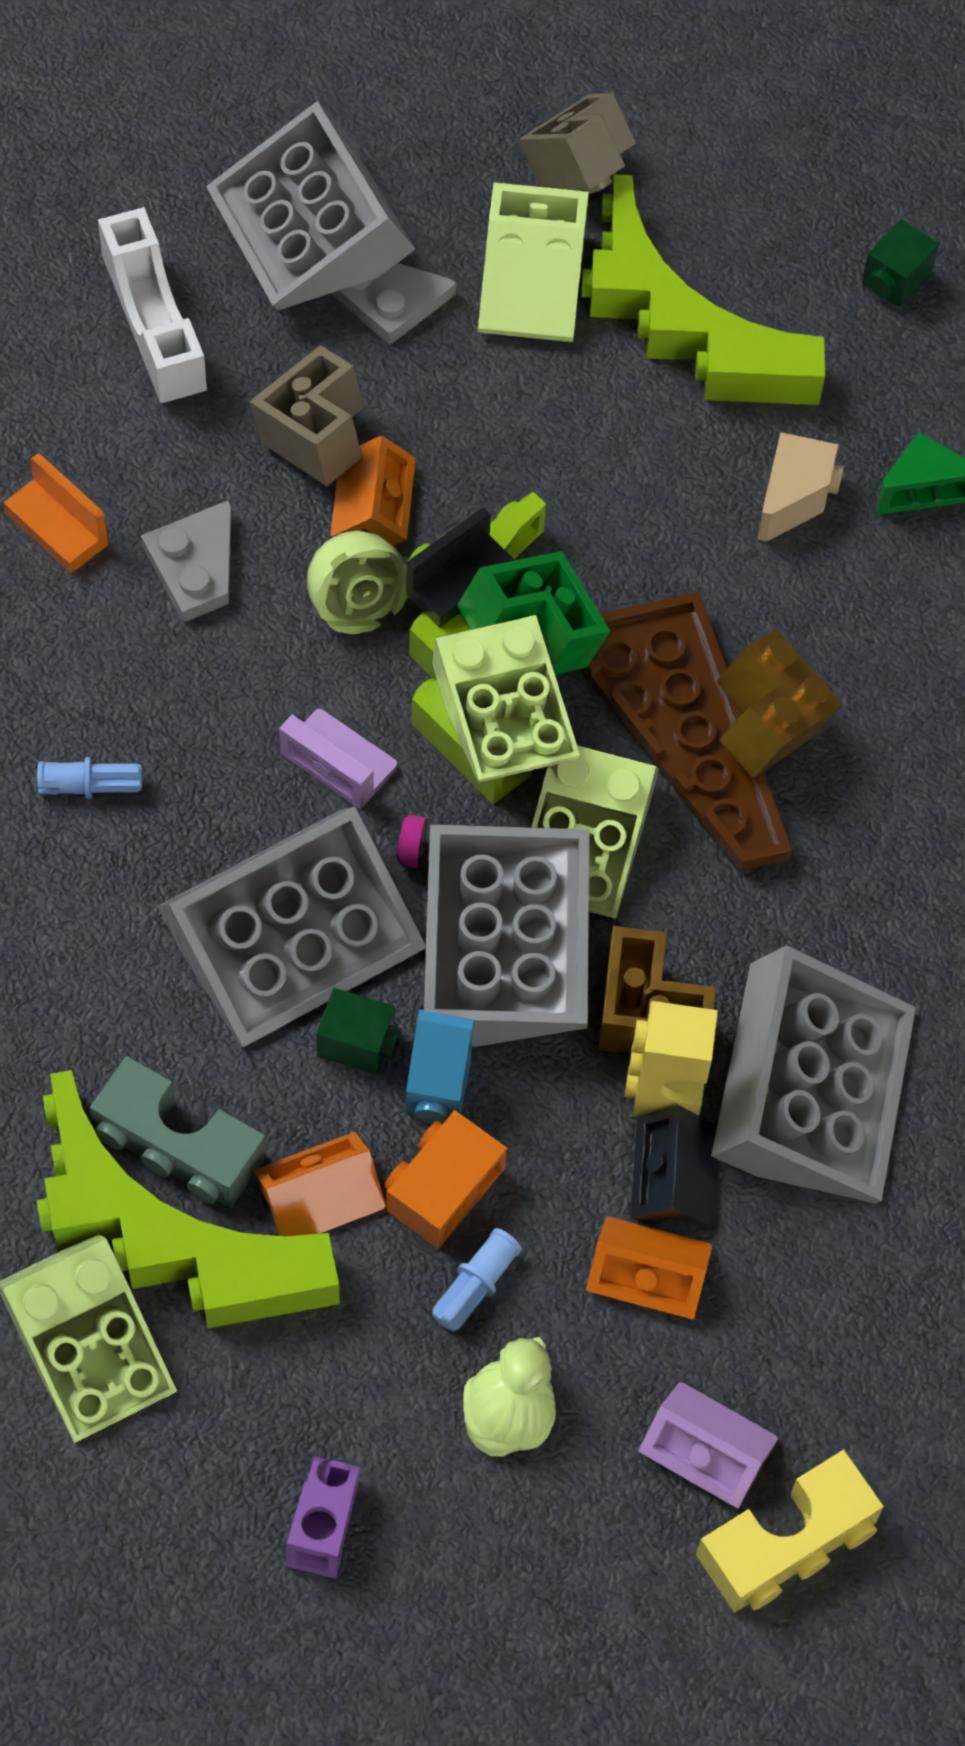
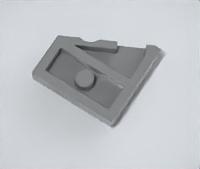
(193, 560)

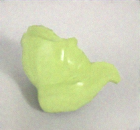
(511, 1400)

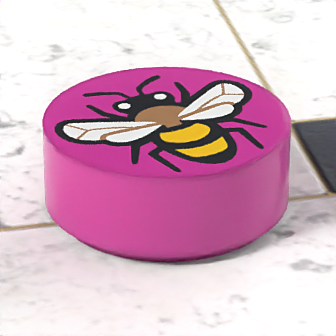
(412, 841)

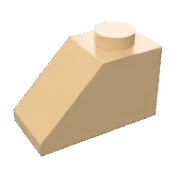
(798, 484)

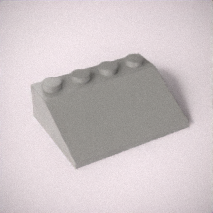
(309, 212)
(293, 926)
(508, 929)
(814, 1078)

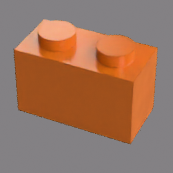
(444, 1178)

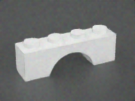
(140, 280)

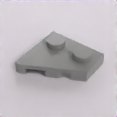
(397, 299)

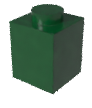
(900, 263)
(357, 1031)

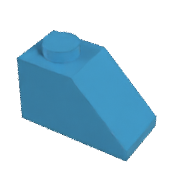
(439, 1066)

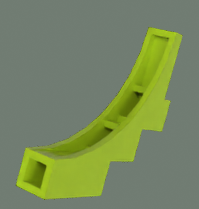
(731, 354)
(514, 530)
(227, 1271)

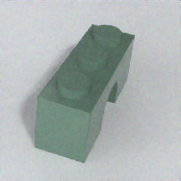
(211, 1161)

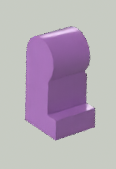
(323, 1517)

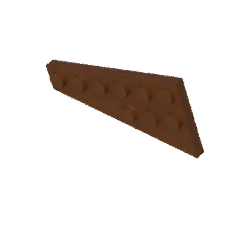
(662, 684)

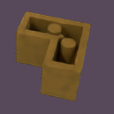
(779, 701)
(635, 981)

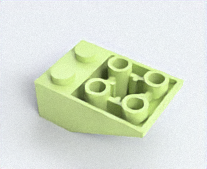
(533, 262)
(504, 699)
(609, 800)
(86, 1337)

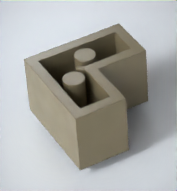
(580, 145)
(310, 415)

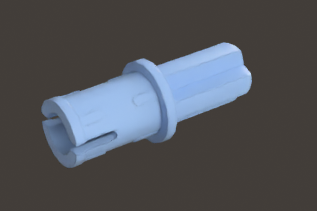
(88, 778)
(476, 1280)

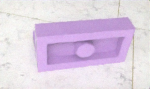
(336, 756)
(707, 1444)

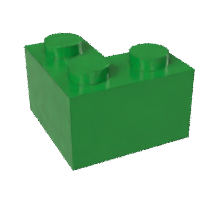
(542, 588)

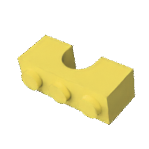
(671, 1058)
(753, 1563)

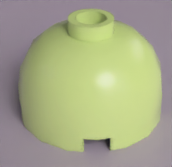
(356, 581)

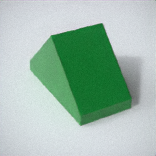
(923, 478)

